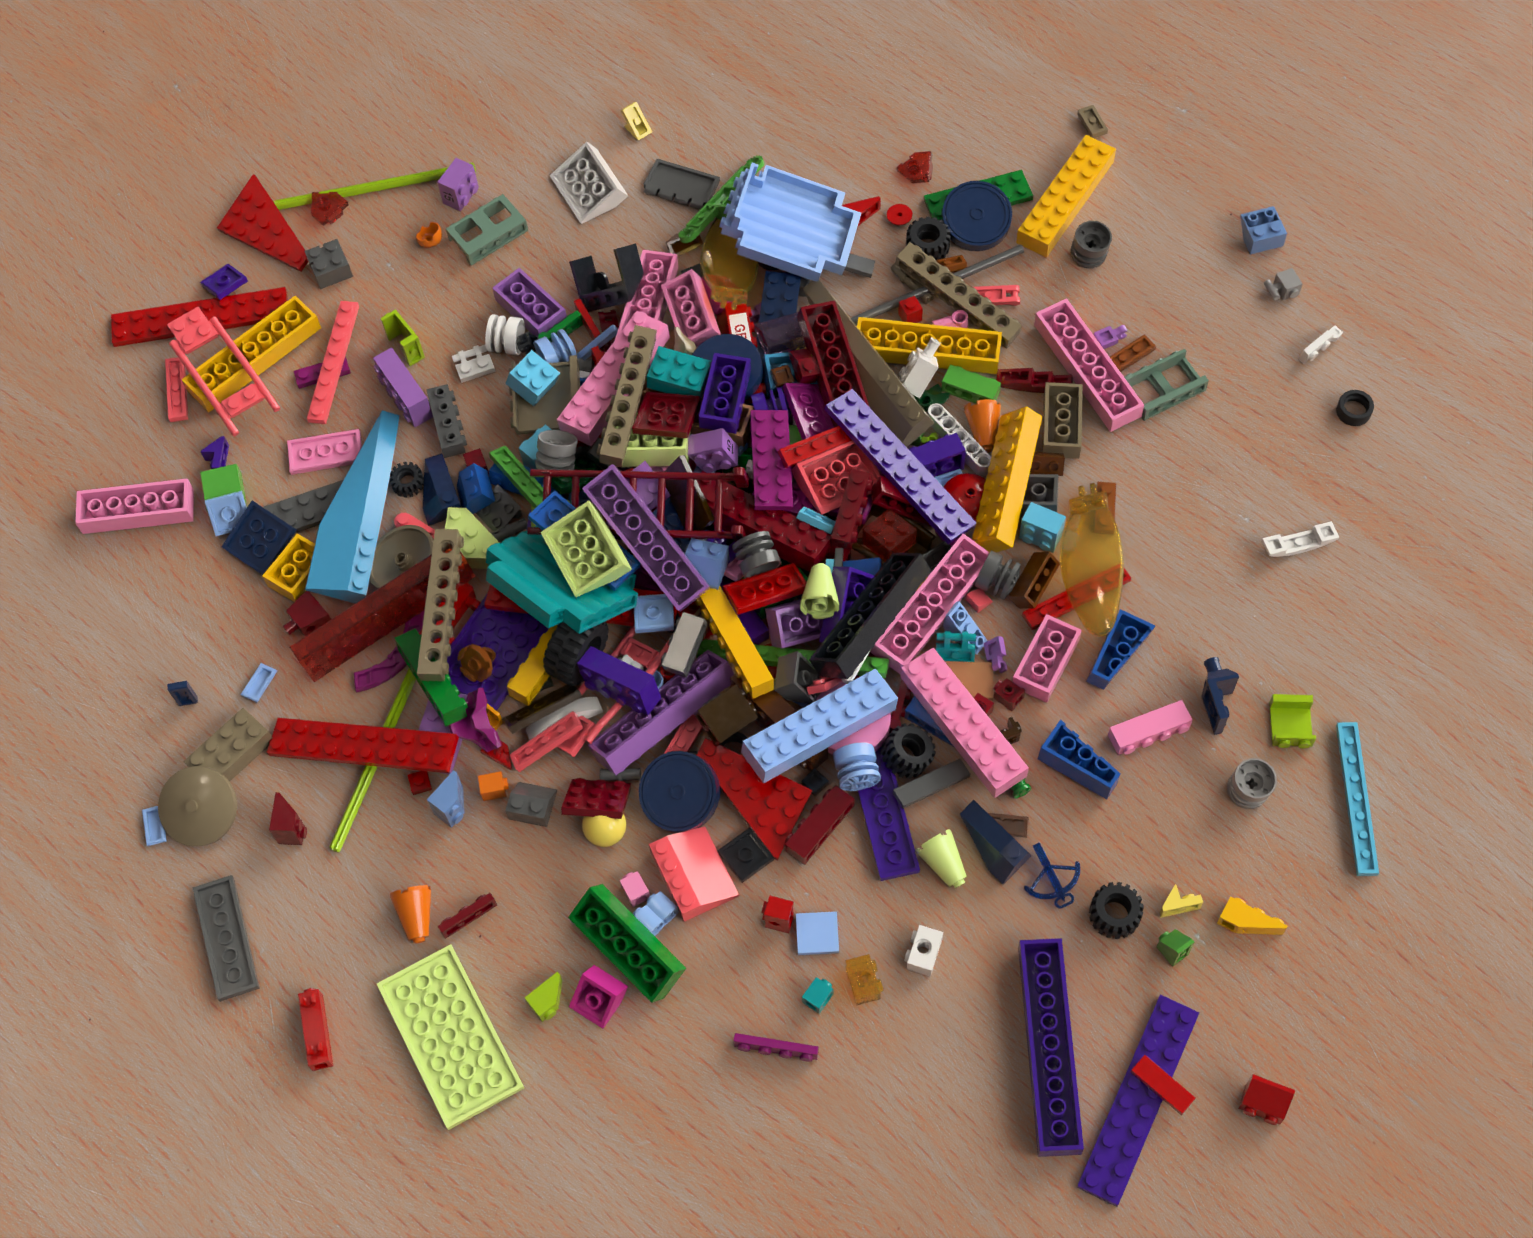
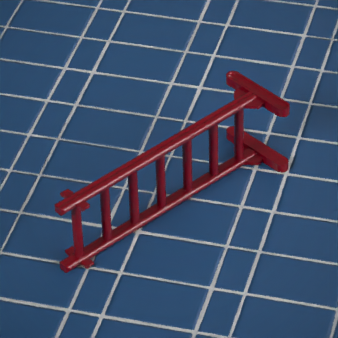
(739, 476)

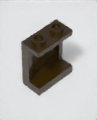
(726, 714)

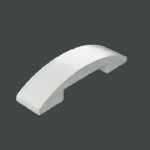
(1300, 542)
(585, 706)

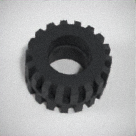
(933, 230)
(917, 742)
(1123, 896)

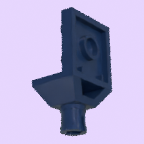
(1217, 683)

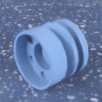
(557, 350)
(856, 766)

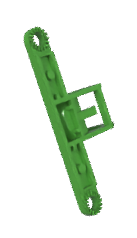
(716, 205)

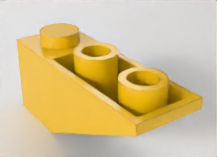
(1247, 920)

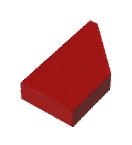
(500, 755)

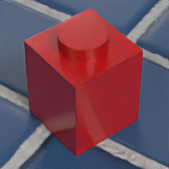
(910, 310)

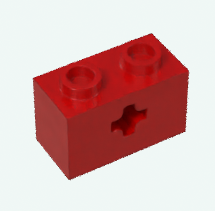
(778, 914)

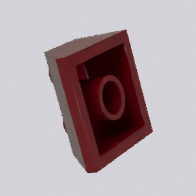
(285, 823)

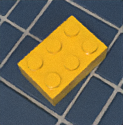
(291, 568)

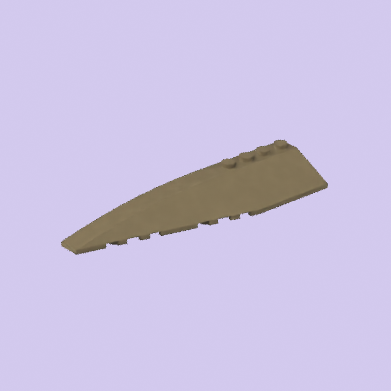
(882, 387)

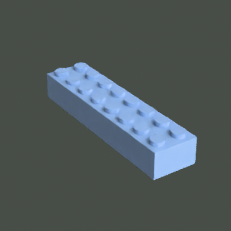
(819, 725)

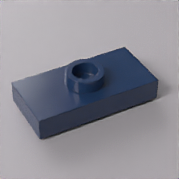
(182, 693)

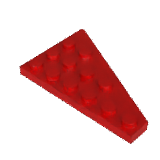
(260, 225)
(767, 807)

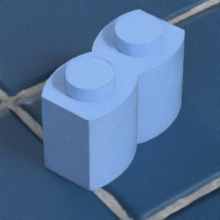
(656, 912)

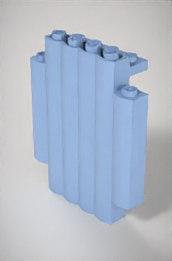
(790, 222)

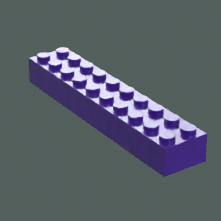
(1050, 1048)

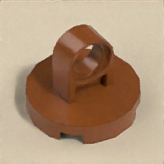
(476, 662)

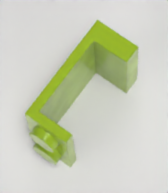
(411, 346)
(1291, 720)

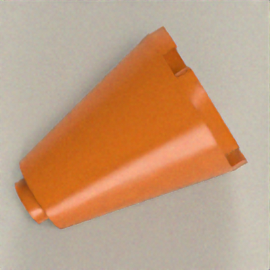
(984, 422)
(413, 911)

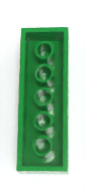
(627, 943)

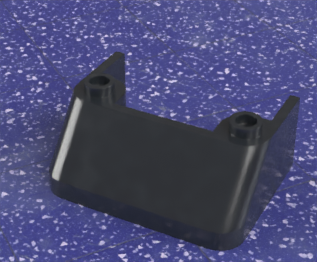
(595, 288)

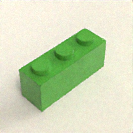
(969, 385)

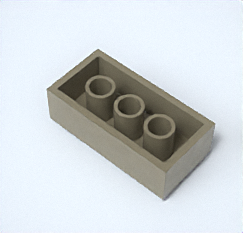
(1062, 419)
(232, 746)

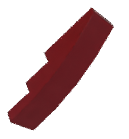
(1028, 380)

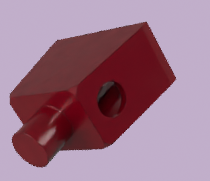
(305, 615)

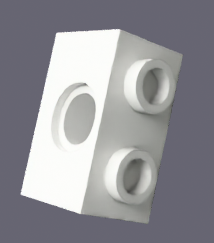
(924, 962)

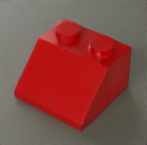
(1266, 1100)

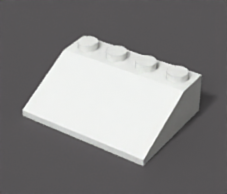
(588, 184)

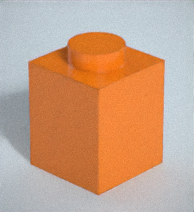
(493, 786)

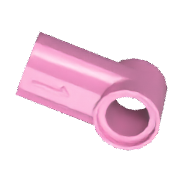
(952, 321)

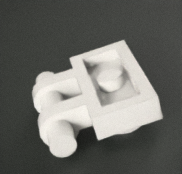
(473, 368)

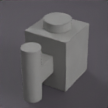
(1285, 284)

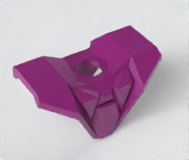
(476, 724)

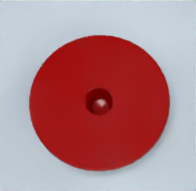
(899, 214)

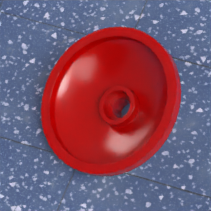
(963, 483)

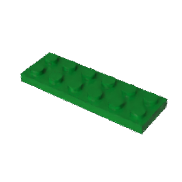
(1012, 184)

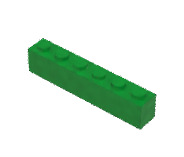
(440, 693)

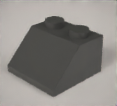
(794, 677)
(531, 804)

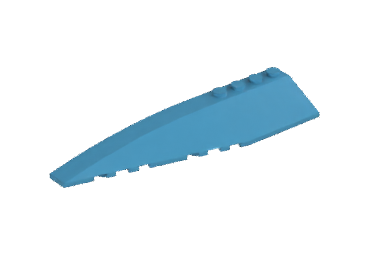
(352, 523)

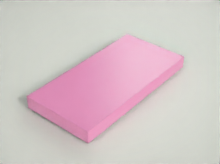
(323, 451)

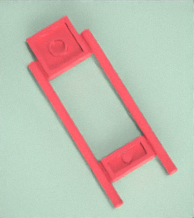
(194, 331)
(639, 652)

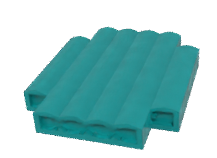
(532, 579)

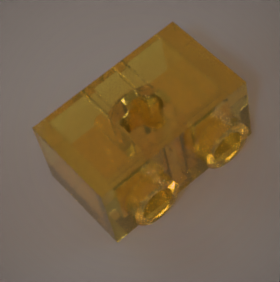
(863, 991)

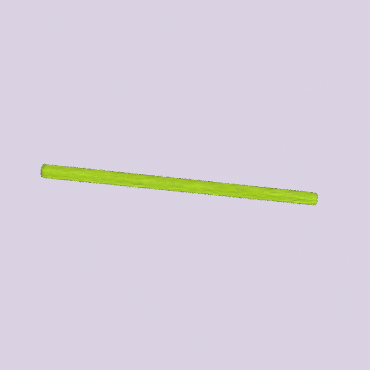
(366, 187)
(369, 771)

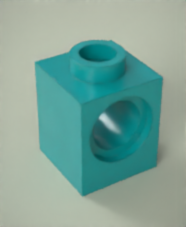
(818, 995)

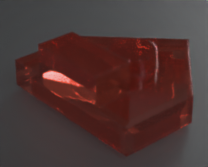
(917, 168)
(327, 207)

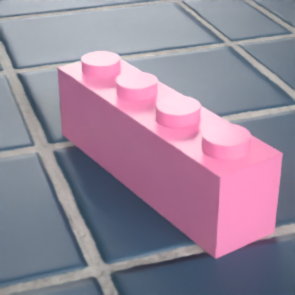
(1150, 728)

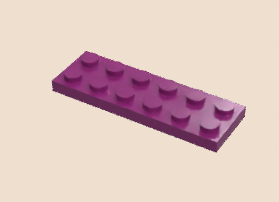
(770, 478)

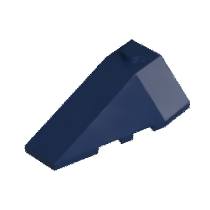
(438, 490)
(996, 846)

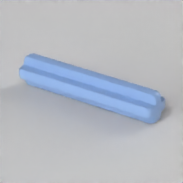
(599, 341)

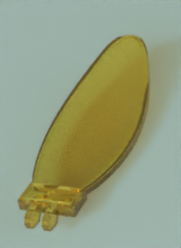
(724, 270)
(1092, 561)

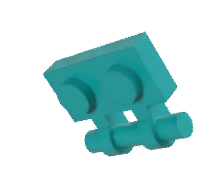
(956, 651)

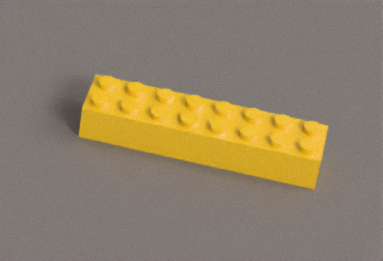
(1065, 196)
(261, 347)
(962, 347)
(1007, 480)

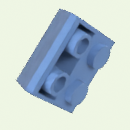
(1262, 230)

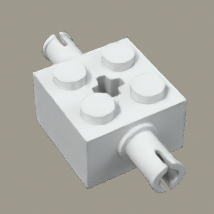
(920, 368)

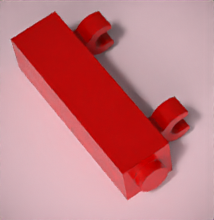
(465, 600)
(315, 1029)

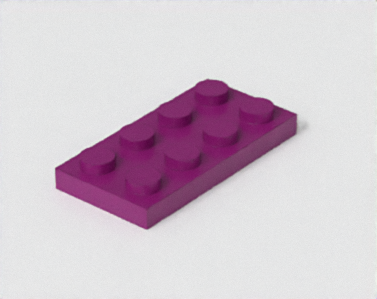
(807, 408)

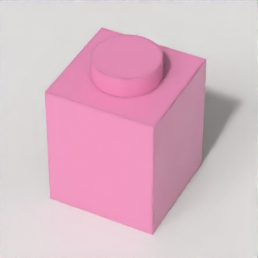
(634, 888)

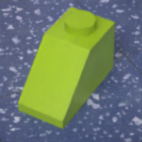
(546, 997)

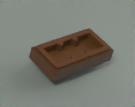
(1015, 825)

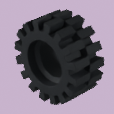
(406, 470)

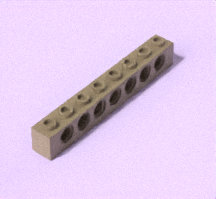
(947, 293)
(615, 454)
(443, 540)

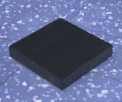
(746, 855)

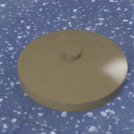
(399, 552)
(197, 806)

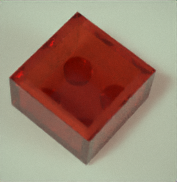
(889, 535)

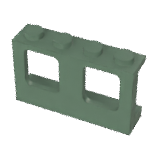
(493, 235)
(1168, 396)

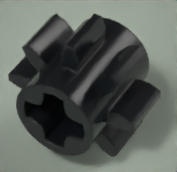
(526, 343)

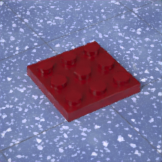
(666, 415)
(596, 798)

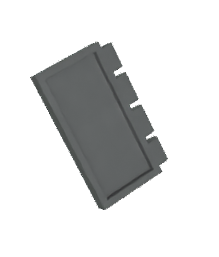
(682, 183)

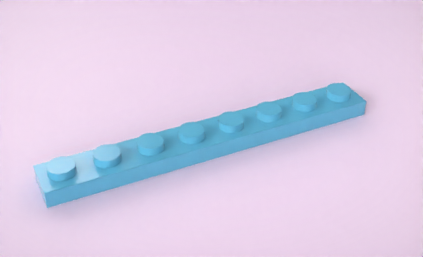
(1357, 799)

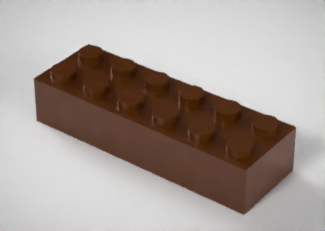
(772, 709)

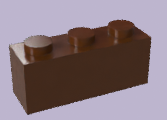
(1034, 580)

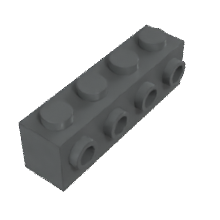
(445, 420)

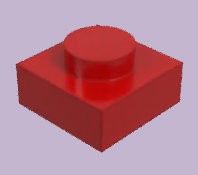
(419, 782)

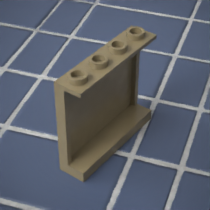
(529, 418)

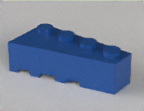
(1118, 647)
(1078, 761)

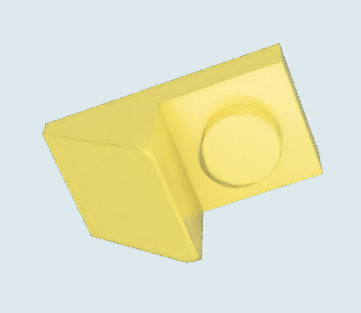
(635, 121)
(1176, 905)

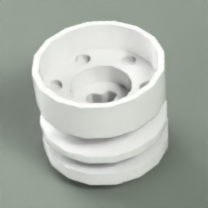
(504, 334)

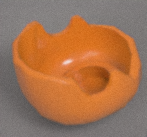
(429, 236)

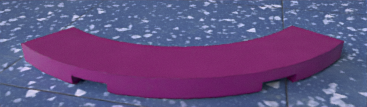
(390, 666)

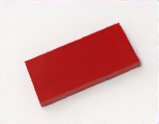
(765, 588)

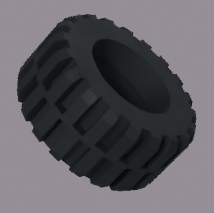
(568, 647)

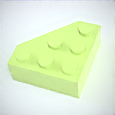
(475, 536)

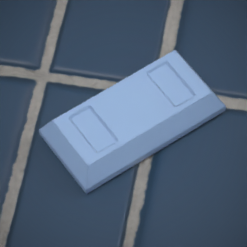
(259, 682)
(153, 828)

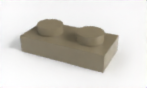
(1092, 121)

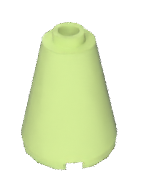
(819, 593)
(944, 858)

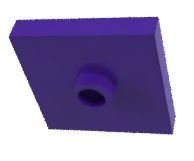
(223, 281)

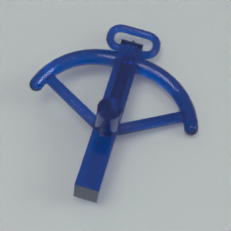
(1048, 869)

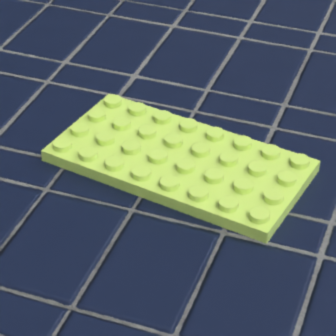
(450, 1037)

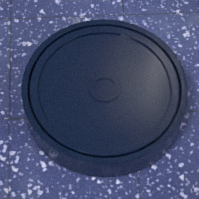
(977, 215)
(735, 346)
(679, 791)

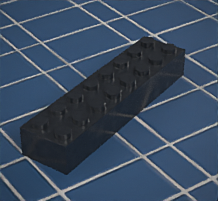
(870, 615)

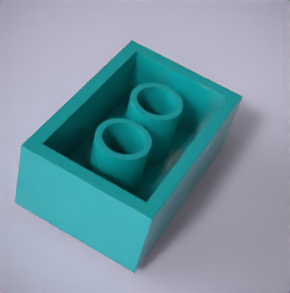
(678, 373)

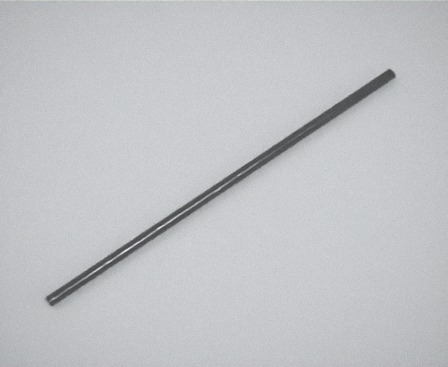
(923, 291)

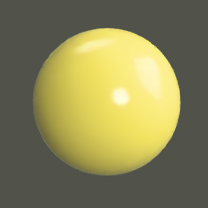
(603, 830)

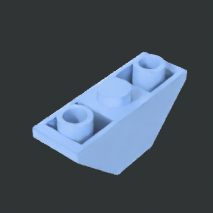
(959, 620)

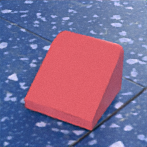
(978, 599)

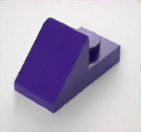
(216, 453)

